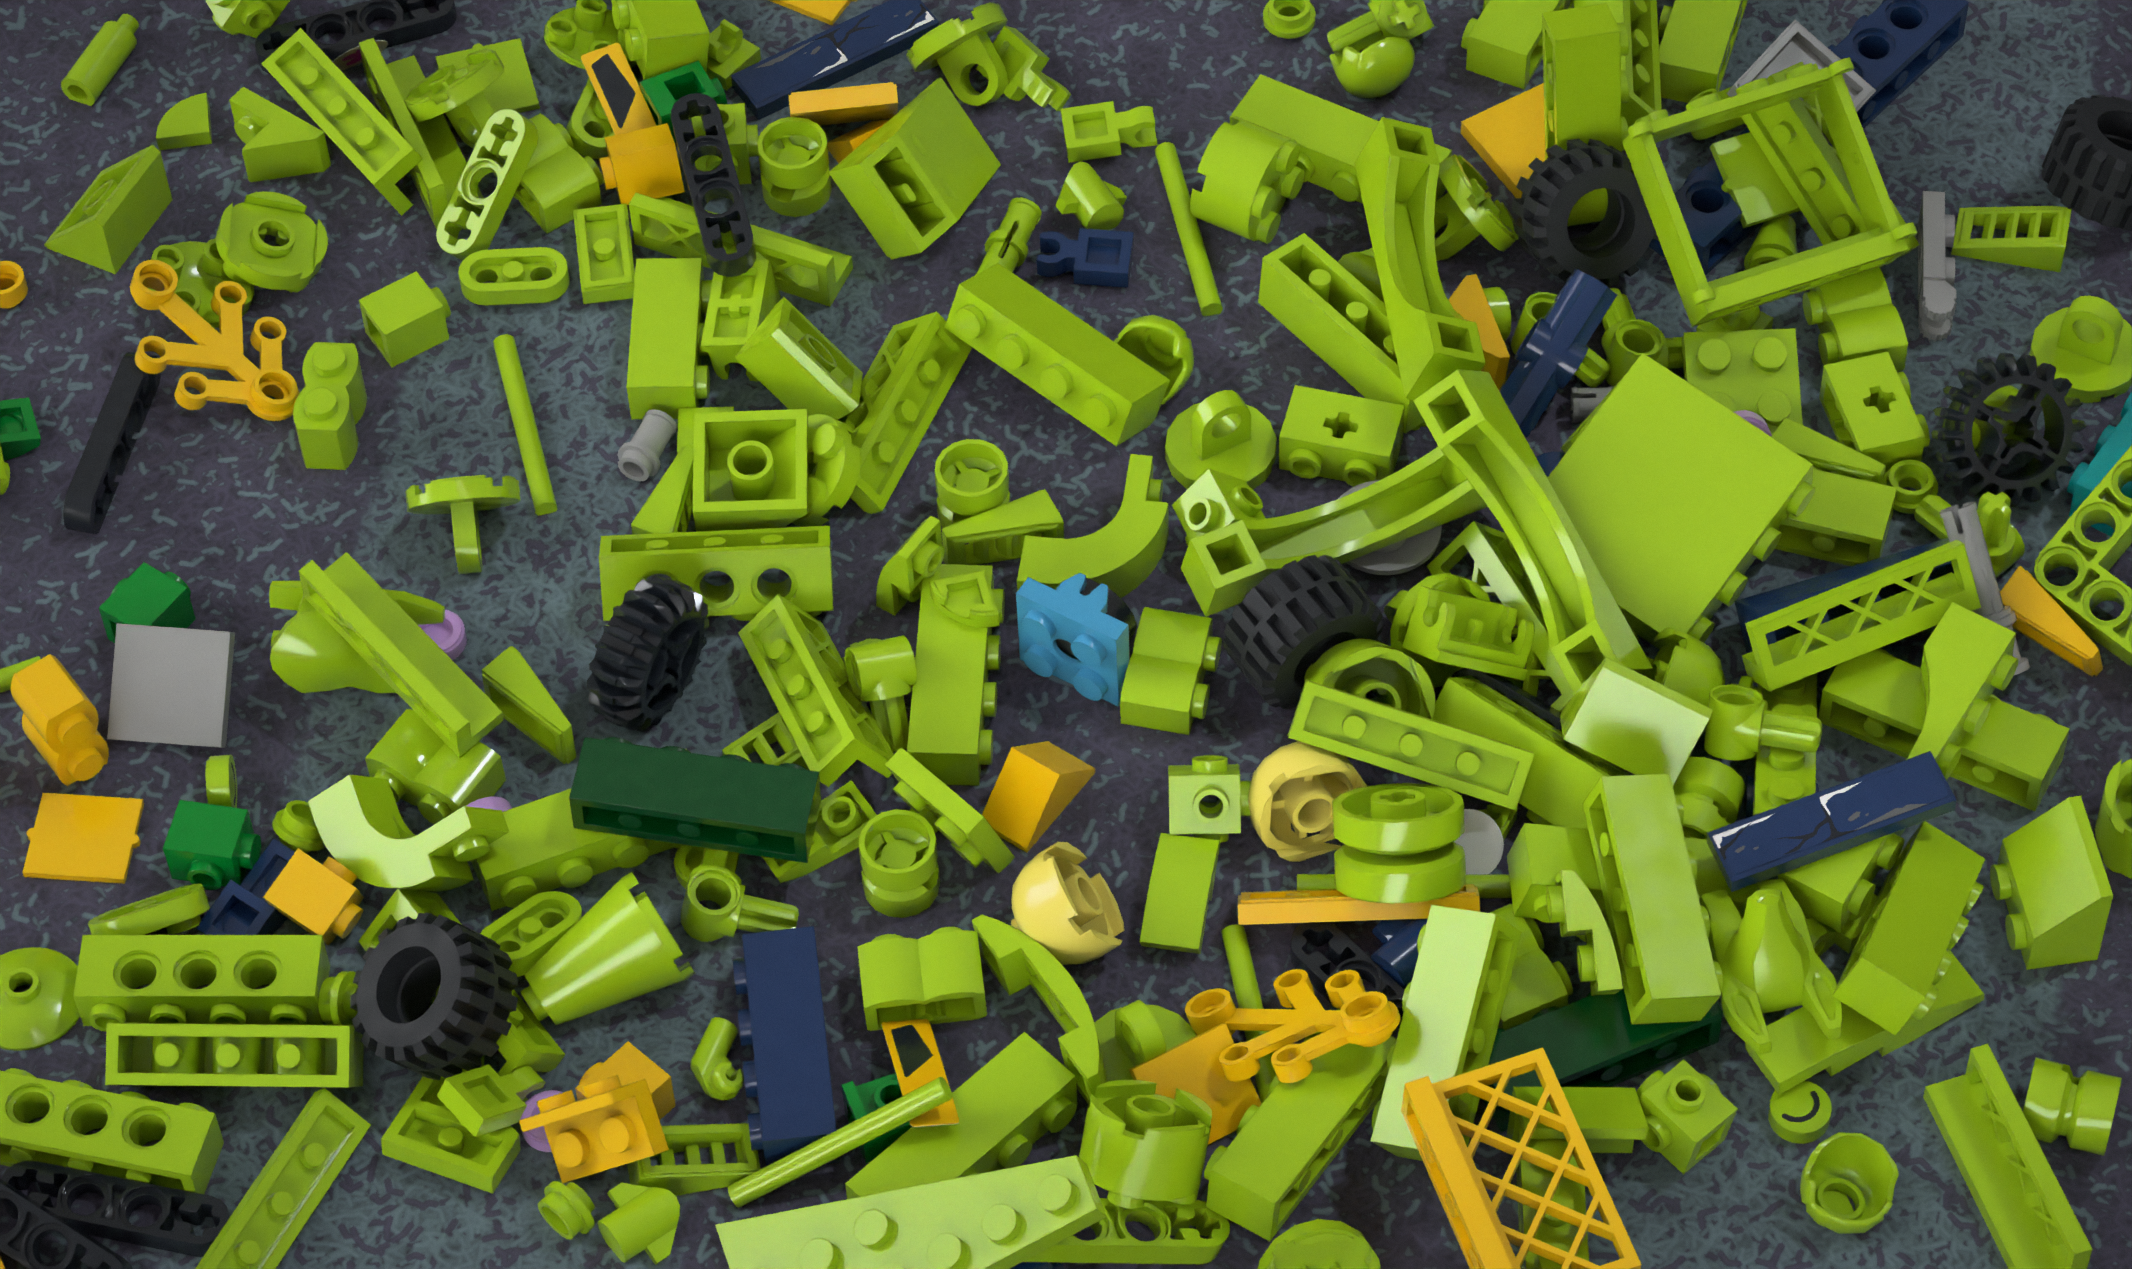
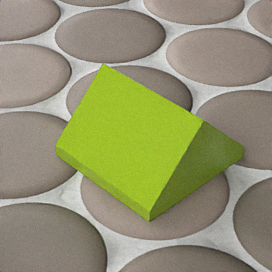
(115, 212)
(801, 364)
(1633, 721)

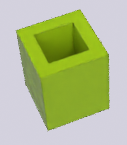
(405, 318)

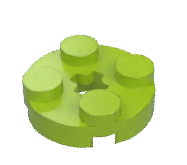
(267, 266)
(836, 470)

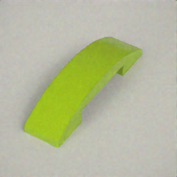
(1023, 962)

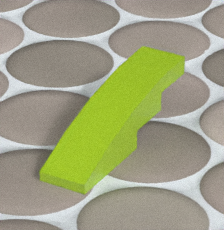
(1804, 1050)

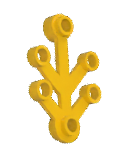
(215, 349)
(1362, 1020)

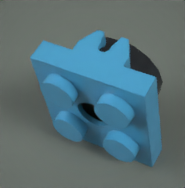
(1076, 635)

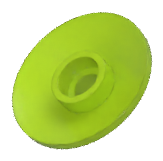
(46, 1008)

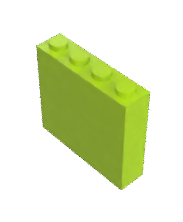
(1676, 499)

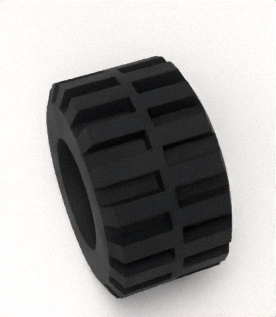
(2093, 160)
(1553, 192)
(1294, 621)
(400, 983)

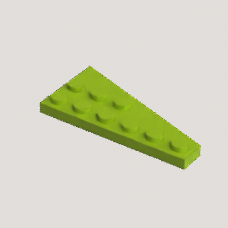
(944, 1224)

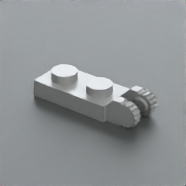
(1935, 270)

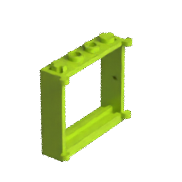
(1795, 273)

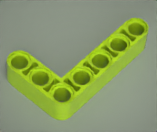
(2093, 561)

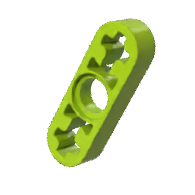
(480, 164)

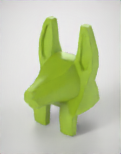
(316, 657)
(1768, 963)

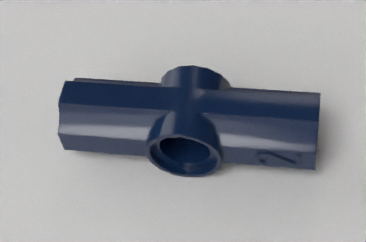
(1555, 348)

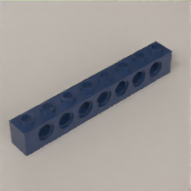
(1887, 51)

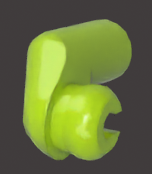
(710, 1062)

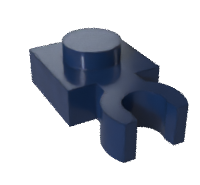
(1095, 258)

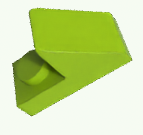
(276, 139)

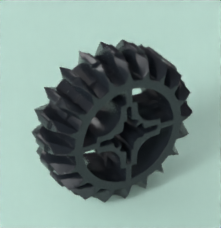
(2023, 409)
(647, 653)

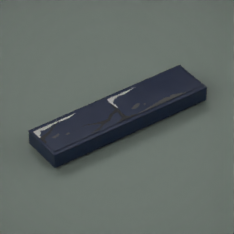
(833, 55)
(1831, 821)

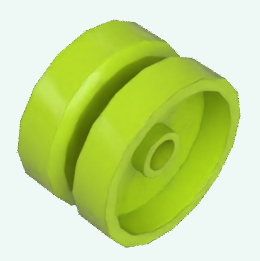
(1399, 843)

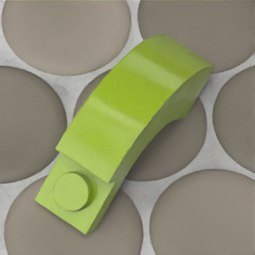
(1118, 553)
(370, 838)

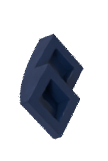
(242, 907)

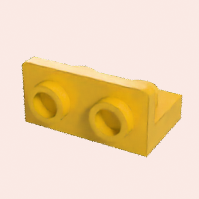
(599, 1131)

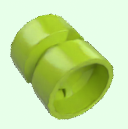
(794, 166)
(970, 480)
(1709, 795)
(899, 863)
(2071, 1105)

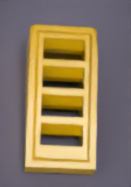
(2048, 624)

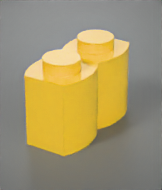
(59, 720)

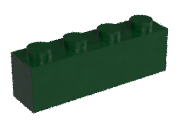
(695, 799)
(1597, 1044)

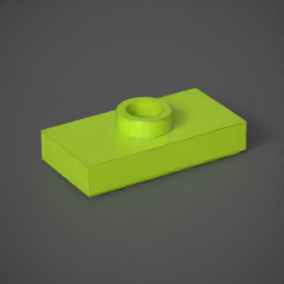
(604, 253)

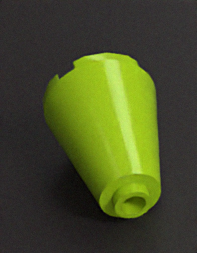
(605, 958)

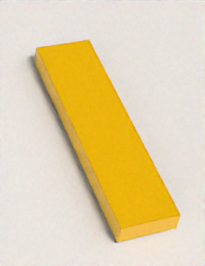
(1334, 906)

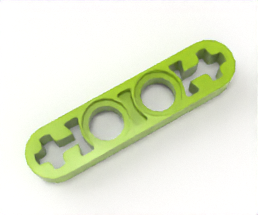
(1164, 1218)

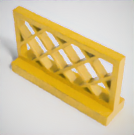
(1464, 1187)

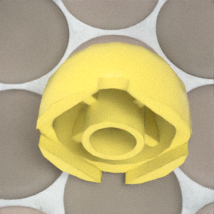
(1299, 788)
(1066, 908)

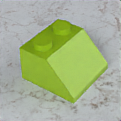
(749, 469)
(2053, 888)

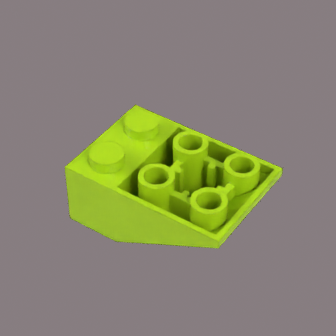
(917, 172)

